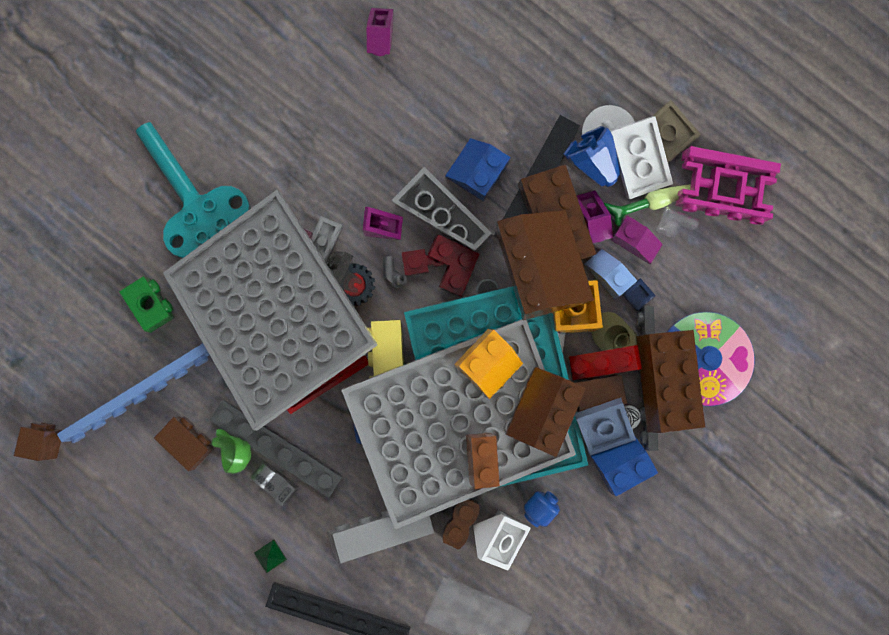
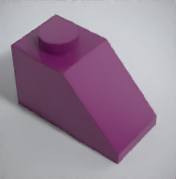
(379, 31)
(596, 216)
(637, 239)

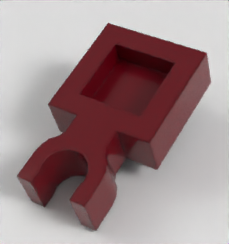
(417, 262)

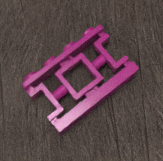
(732, 167)

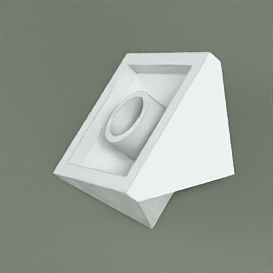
(499, 539)

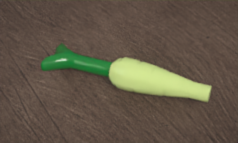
(653, 200)

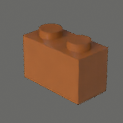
(482, 460)

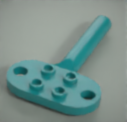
(201, 214)

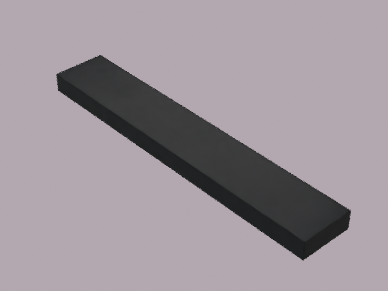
(547, 159)
(330, 613)

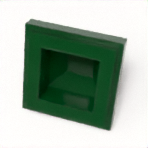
(270, 556)

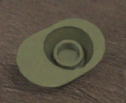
(614, 334)

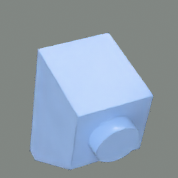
(610, 273)

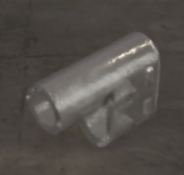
(675, 219)

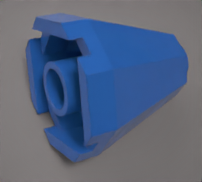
(596, 156)

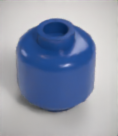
(541, 508)

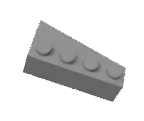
(441, 209)
(373, 535)

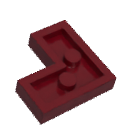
(459, 263)

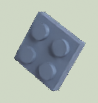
(605, 426)

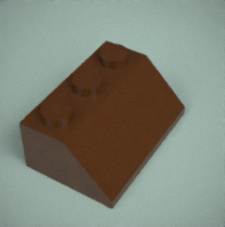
(545, 411)

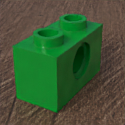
(136, 296)

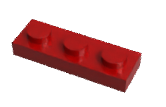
(605, 362)

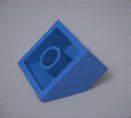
(478, 168)
(624, 466)

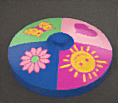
(722, 353)

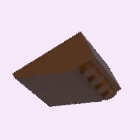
(543, 263)

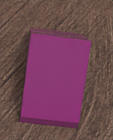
(382, 224)

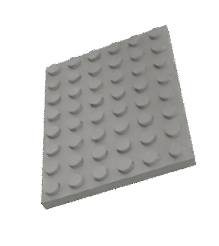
(268, 310)
(418, 423)

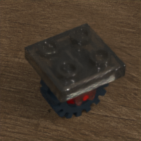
(352, 277)

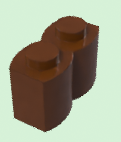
(457, 528)

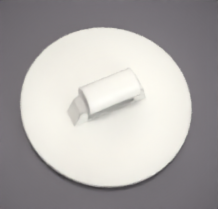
(608, 117)

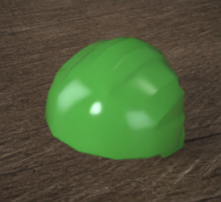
(234, 451)

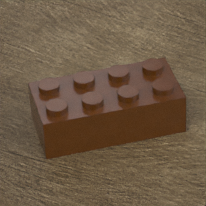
(555, 192)
(670, 381)

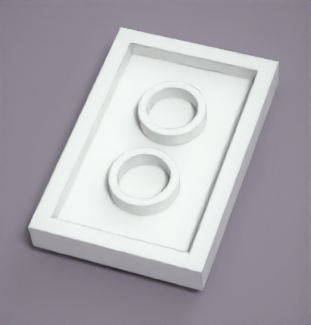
(641, 157)

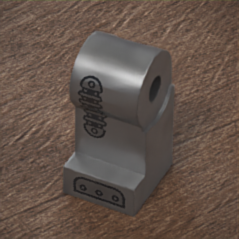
(274, 483)

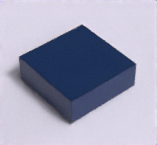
(638, 294)

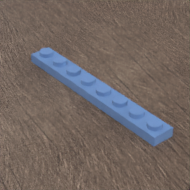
(134, 395)

